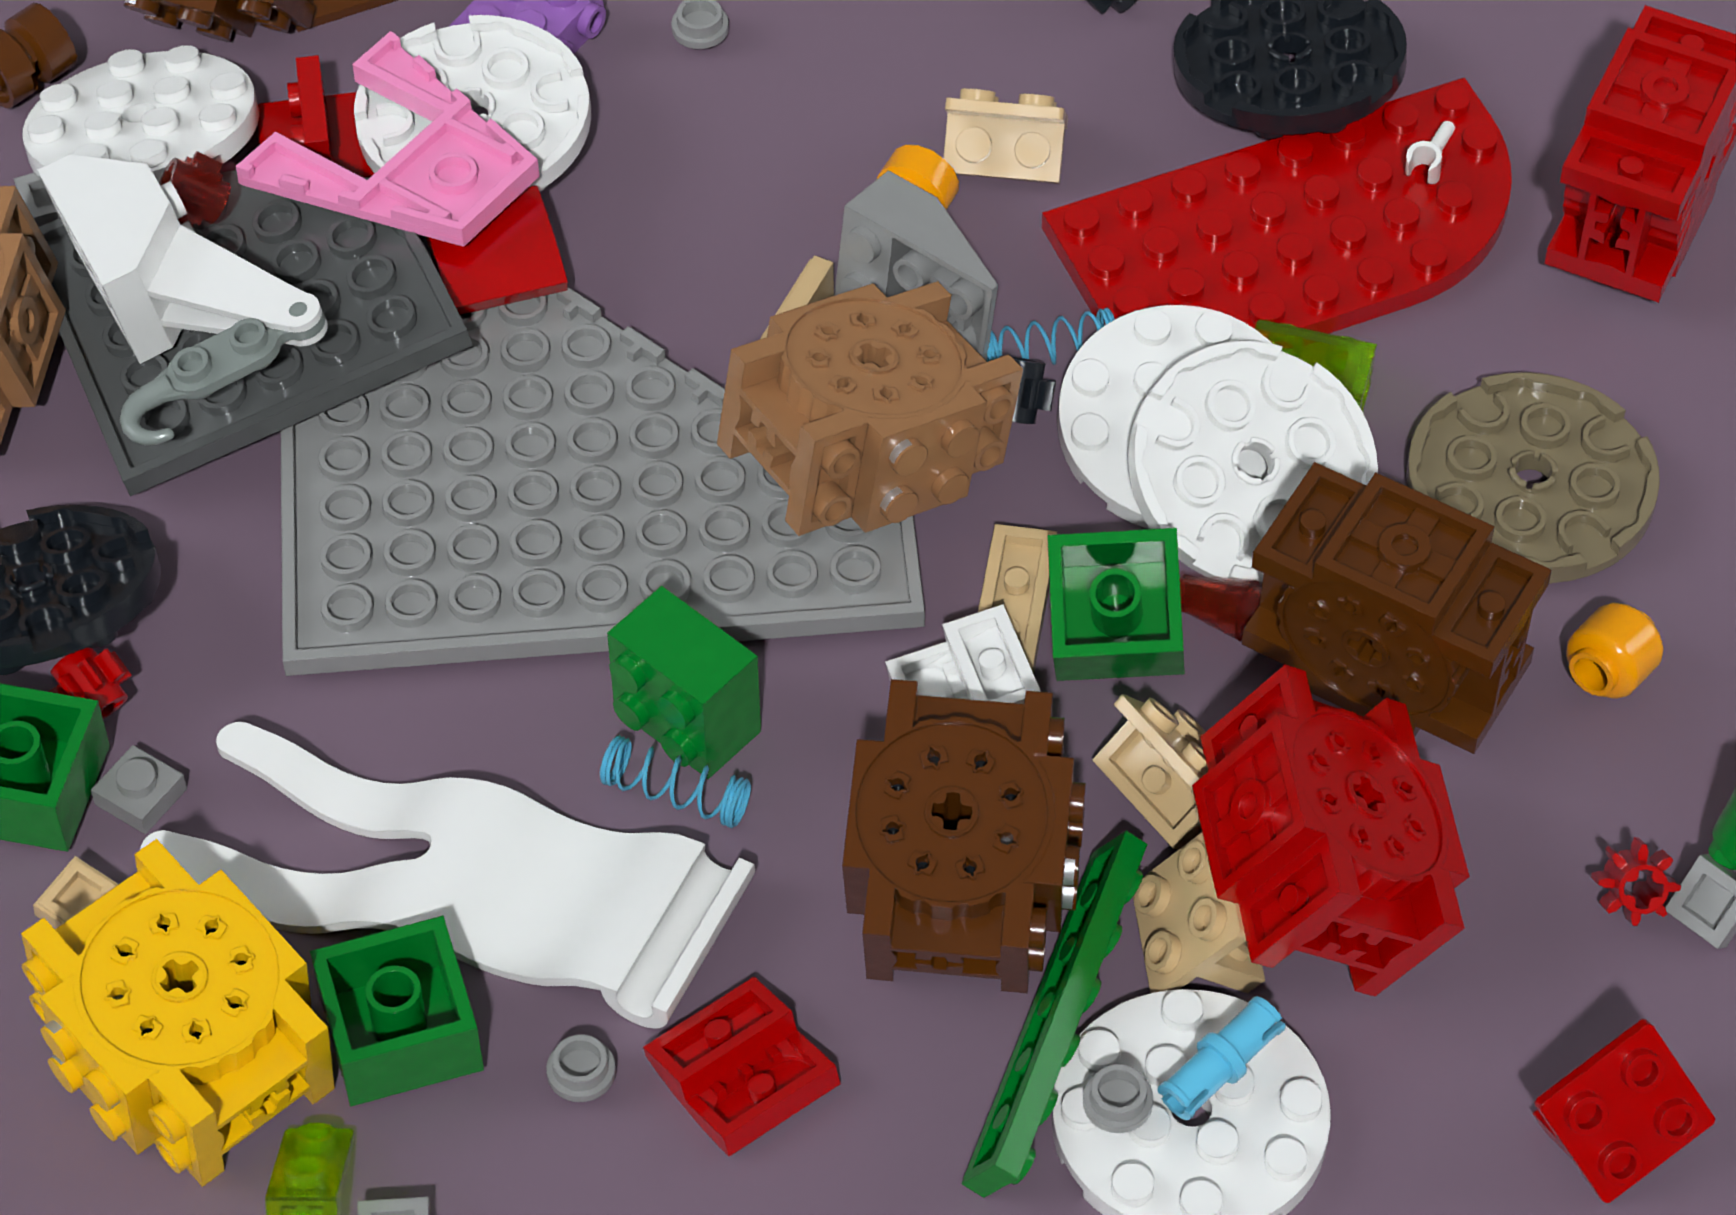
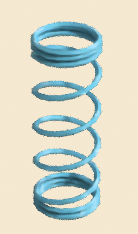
(995, 347)
(730, 810)

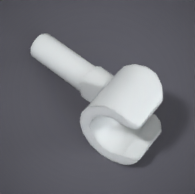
(1430, 152)

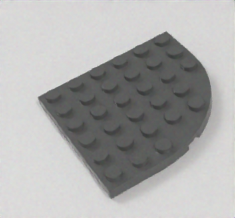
(380, 308)

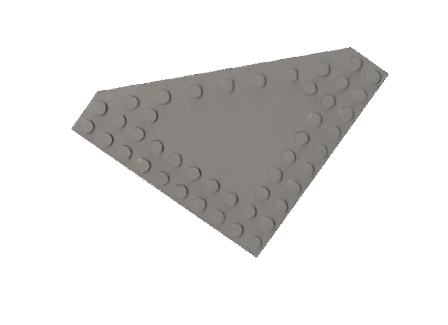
(542, 499)

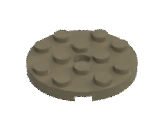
(1595, 464)

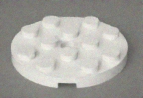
(501, 64)
(145, 110)
(1113, 379)
(1232, 402)
(1246, 1159)

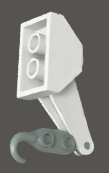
(170, 280)

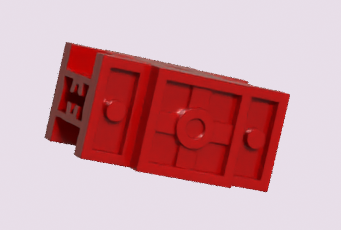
(1648, 155)
(1330, 832)

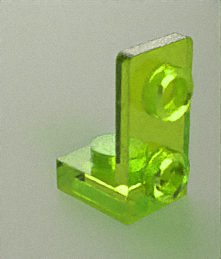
(1342, 356)
(310, 1171)

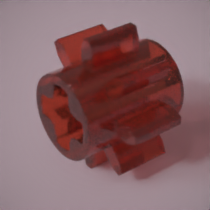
(198, 187)

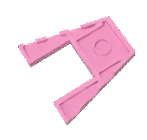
(437, 186)

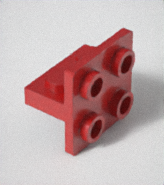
(316, 120)
(1624, 1111)

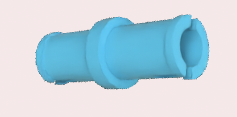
(1221, 1058)

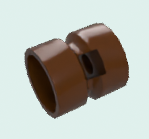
(32, 50)

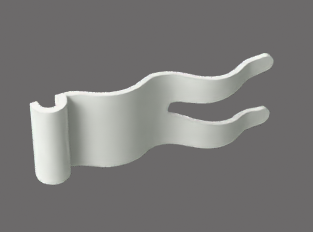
(510, 876)

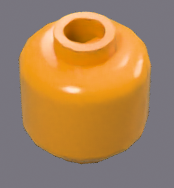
(1614, 651)

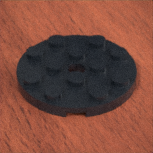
(1343, 68)
(71, 581)

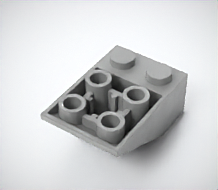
(908, 240)

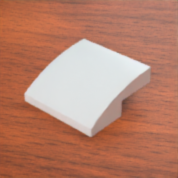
(975, 662)

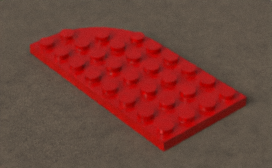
(1301, 223)

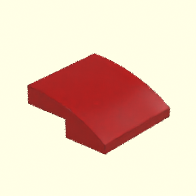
(505, 261)
(741, 1066)

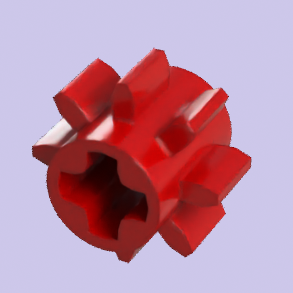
(93, 677)
(1646, 895)

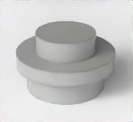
(699, 24)
(580, 1068)
(1118, 1099)

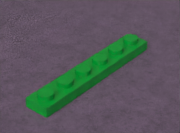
(1049, 1034)

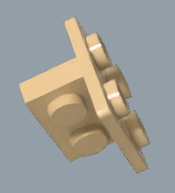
(1005, 138)
(1155, 765)
(1189, 929)

